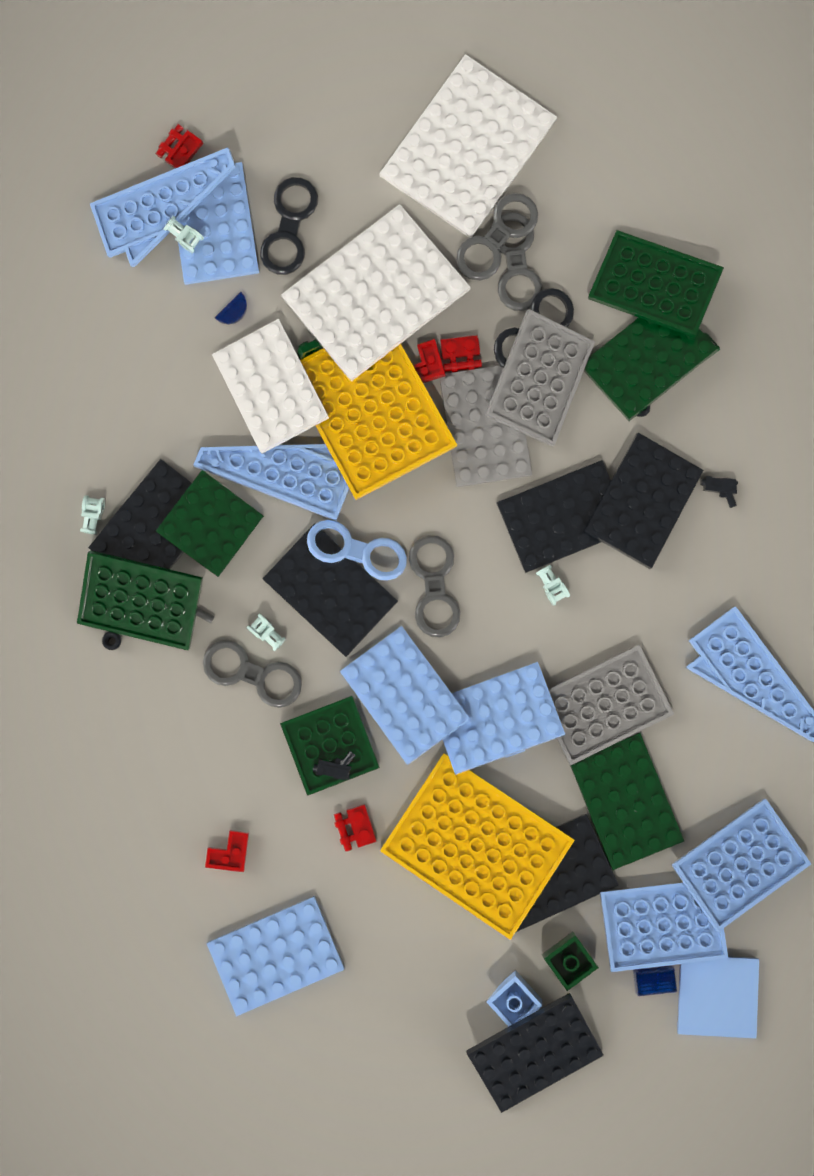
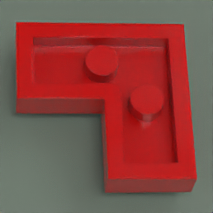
(431, 365)
(231, 858)

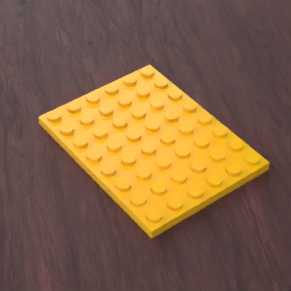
(378, 421)
(477, 846)

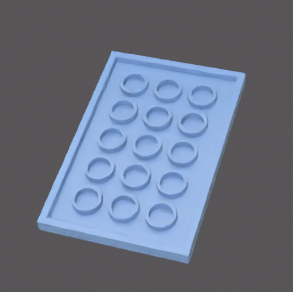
(227, 233)
(404, 695)
(504, 718)
(741, 864)
(658, 928)
(275, 956)

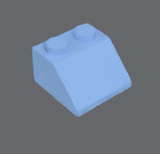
(514, 999)

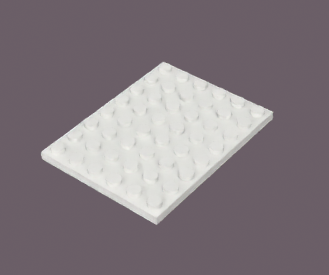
(468, 146)
(375, 292)

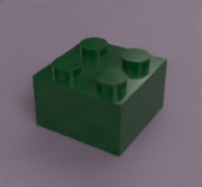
(569, 961)

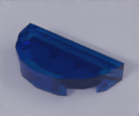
(233, 311)

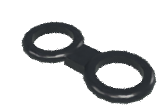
(289, 225)
(535, 307)

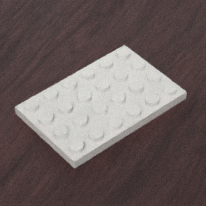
(270, 386)

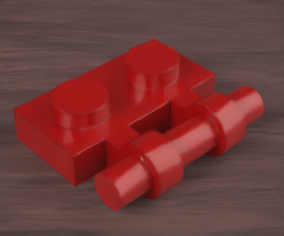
(183, 151)
(459, 348)
(360, 824)

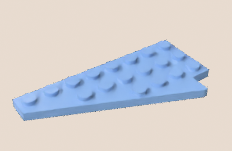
(136, 216)
(288, 472)
(744, 667)

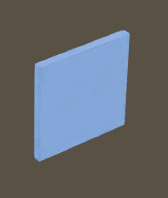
(719, 998)

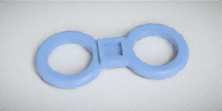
(356, 550)

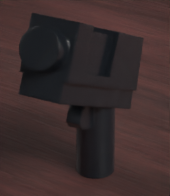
(725, 486)
(337, 770)

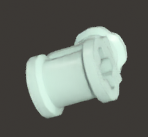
(183, 234)
(91, 513)
(552, 585)
(264, 632)

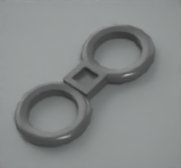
(497, 236)
(517, 265)
(434, 586)
(252, 673)

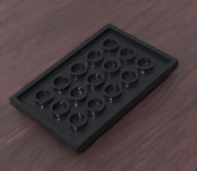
(643, 501)
(552, 517)
(134, 526)
(333, 597)
(578, 877)
(535, 1052)

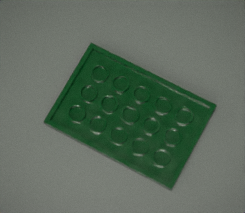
(655, 283)
(645, 364)
(139, 600)
(626, 802)

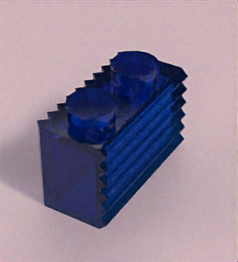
(655, 980)

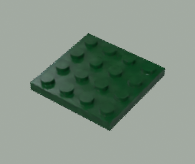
(209, 523)
(326, 736)

